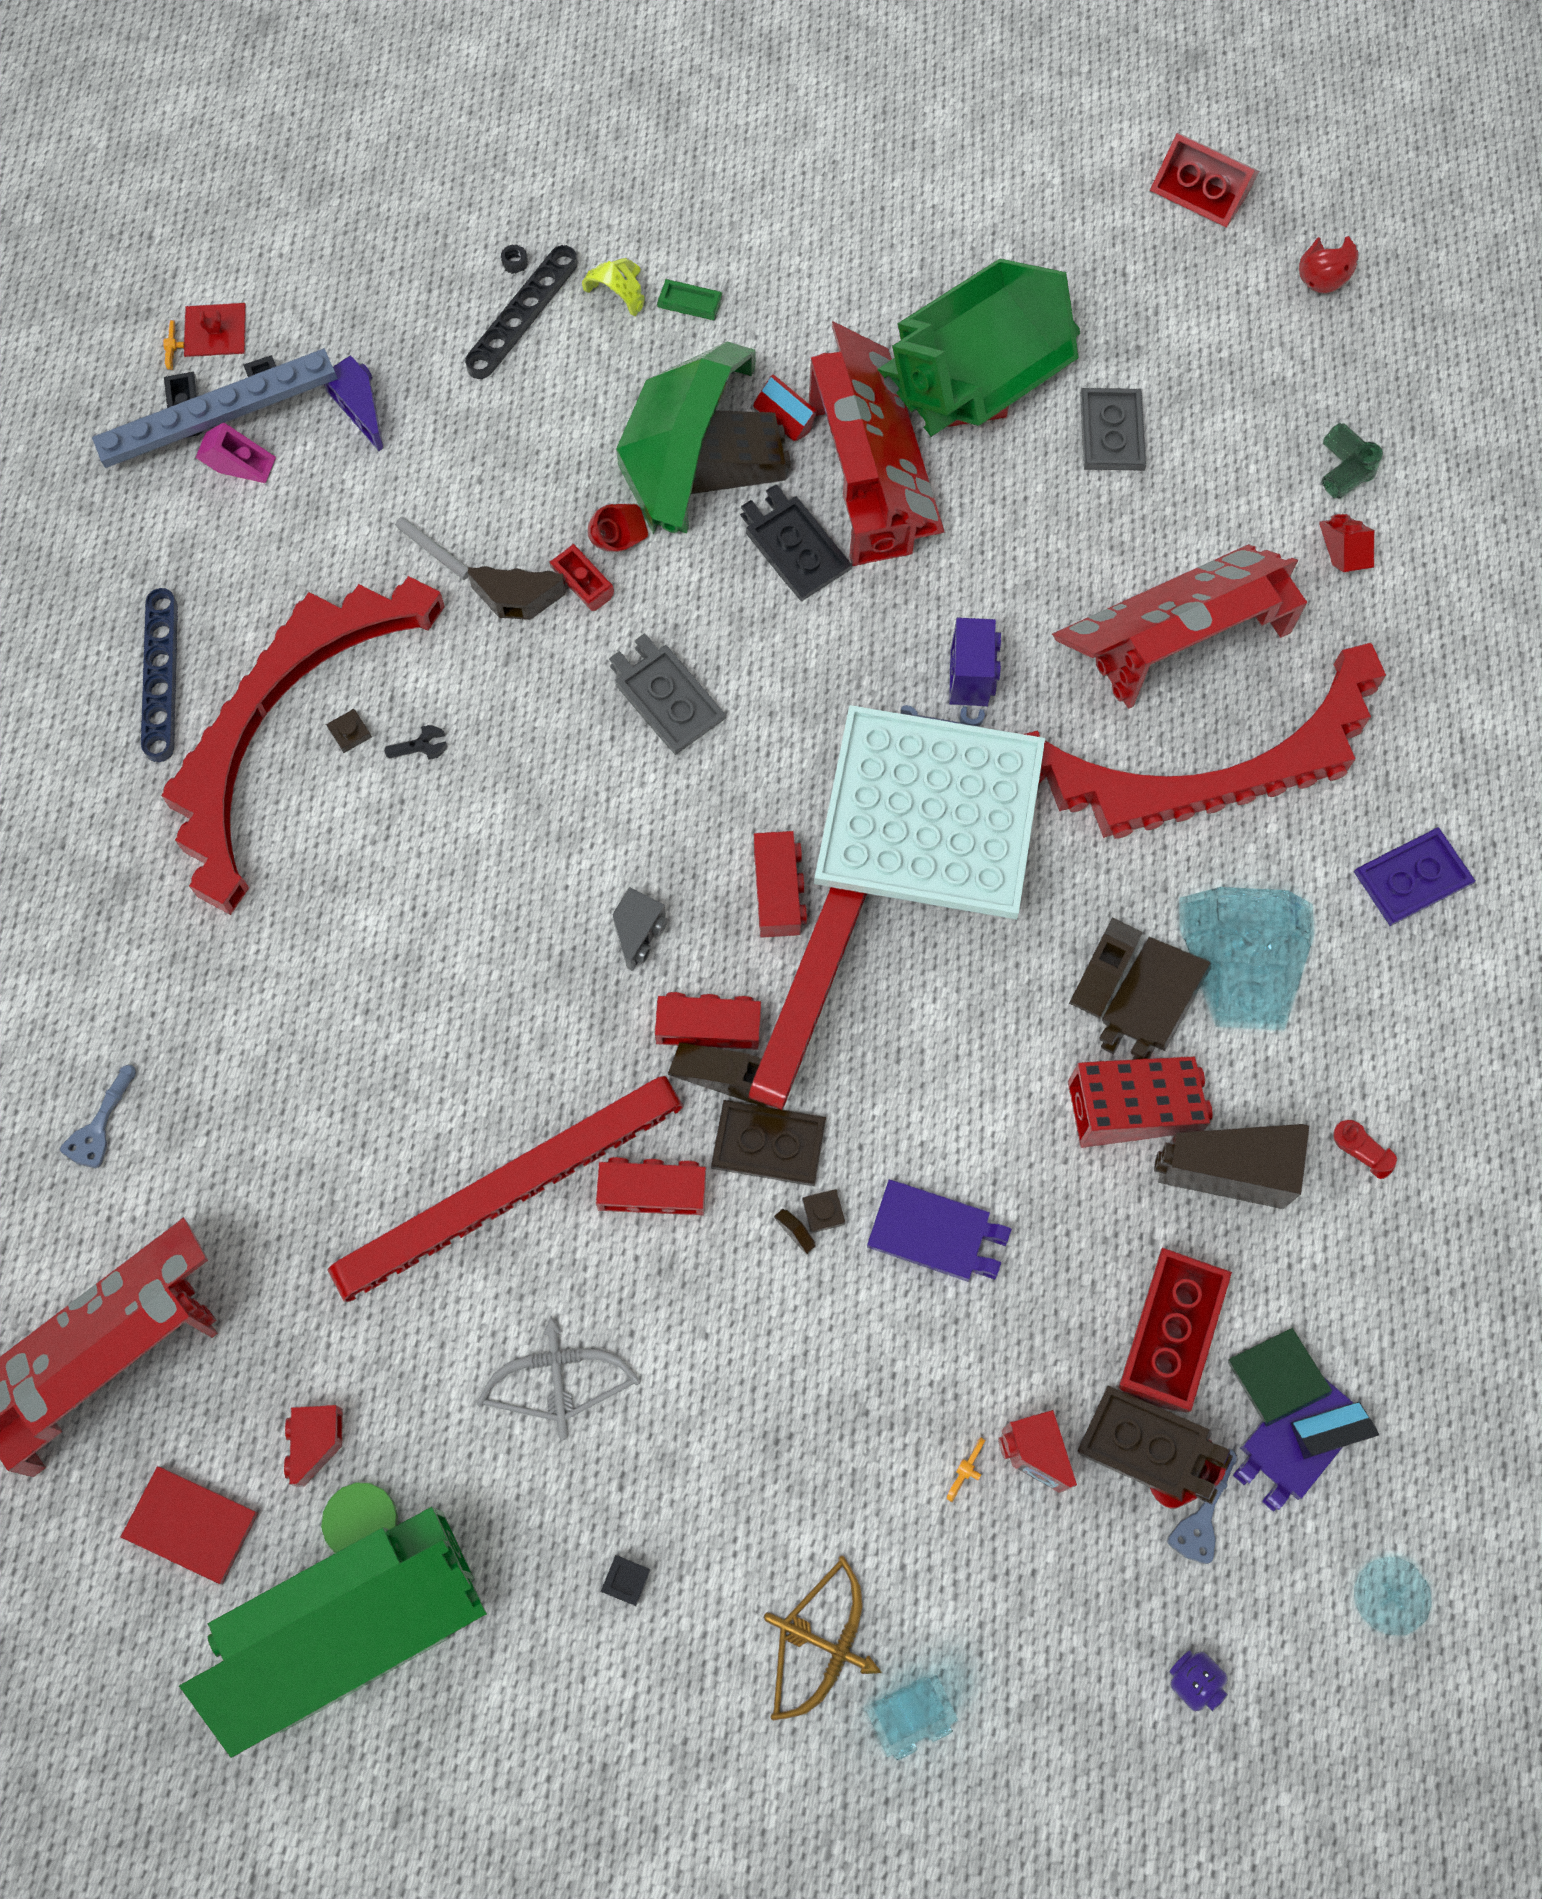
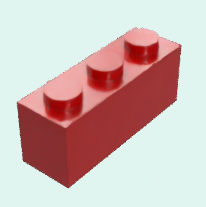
(778, 884)
(708, 1021)
(651, 1187)

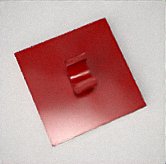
(214, 329)

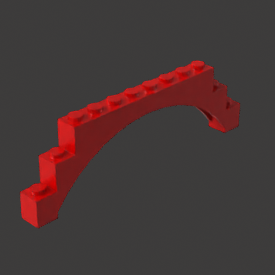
(1313, 752)
(208, 774)

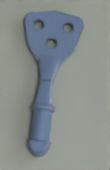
(96, 1128)
(1202, 1521)

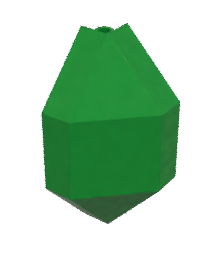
(668, 431)

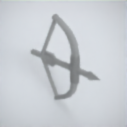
(559, 1399)

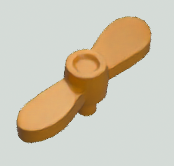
(170, 345)
(966, 1470)

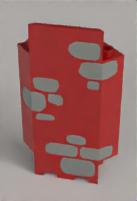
(877, 450)
(1185, 613)
(95, 1342)

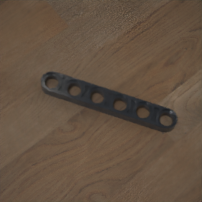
(518, 310)

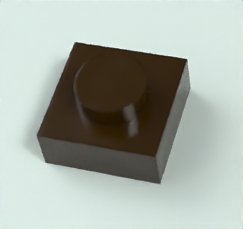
(348, 730)
(823, 1211)

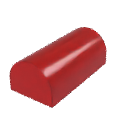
(583, 577)

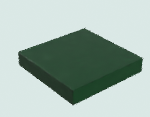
(1279, 1377)

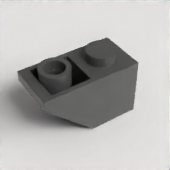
(636, 923)

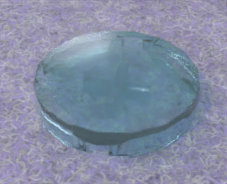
(1392, 1596)

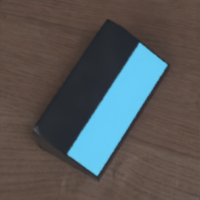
(1333, 1430)

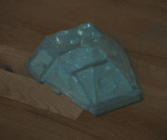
(1254, 949)

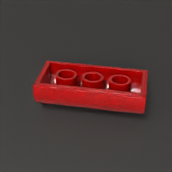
(1175, 1331)

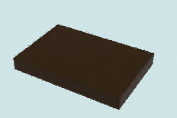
(768, 1143)

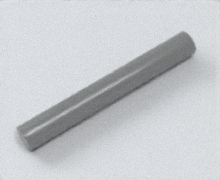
(432, 547)

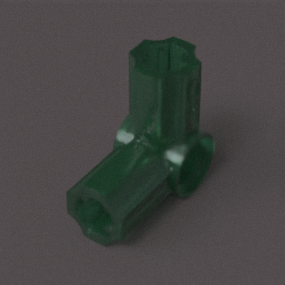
(1359, 461)

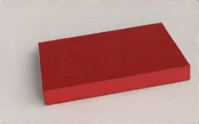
(189, 1525)

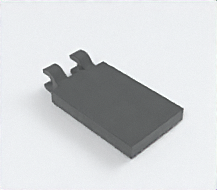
(666, 695)

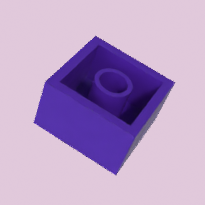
(974, 662)

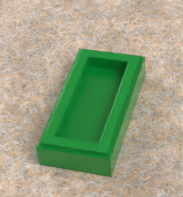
(689, 299)

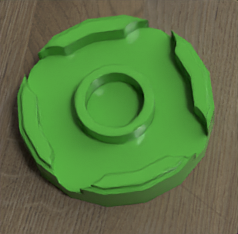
(356, 1513)

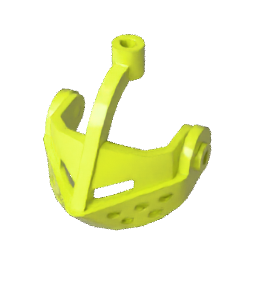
(609, 274)

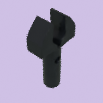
(420, 744)

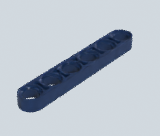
(164, 674)

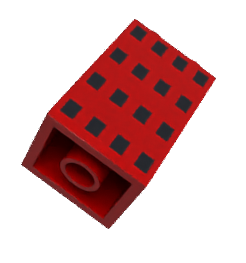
(1137, 1099)

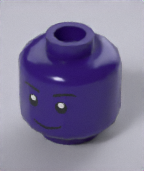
(1199, 1681)

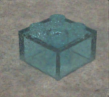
(910, 1716)

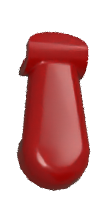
(1356, 1142)

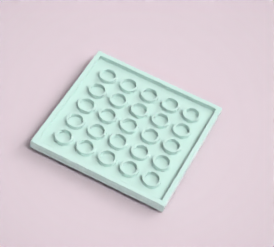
(931, 812)

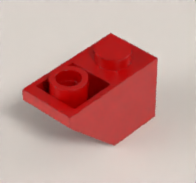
(1348, 543)
(314, 1440)

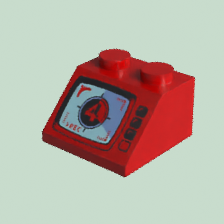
(1038, 1450)

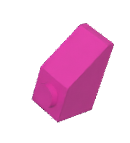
(234, 454)

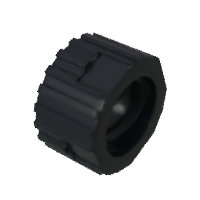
(514, 251)

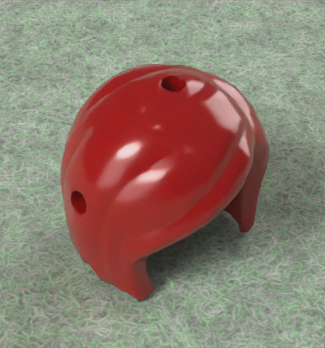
(1328, 268)

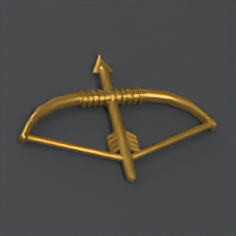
(801, 1633)

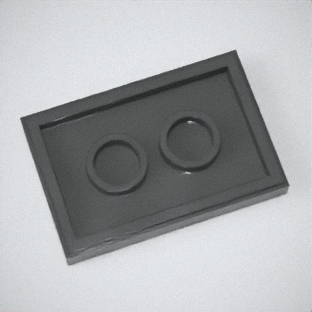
(1112, 429)

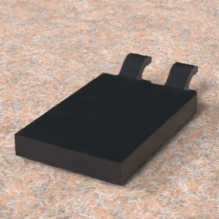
(794, 544)

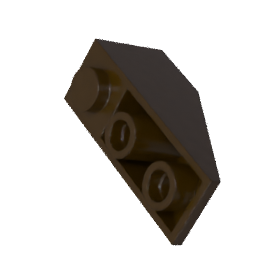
(716, 1069)

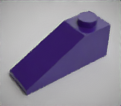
(356, 398)

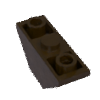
(516, 591)
(1105, 967)

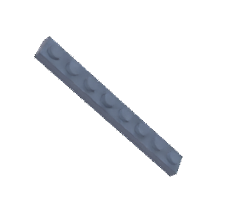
(214, 408)

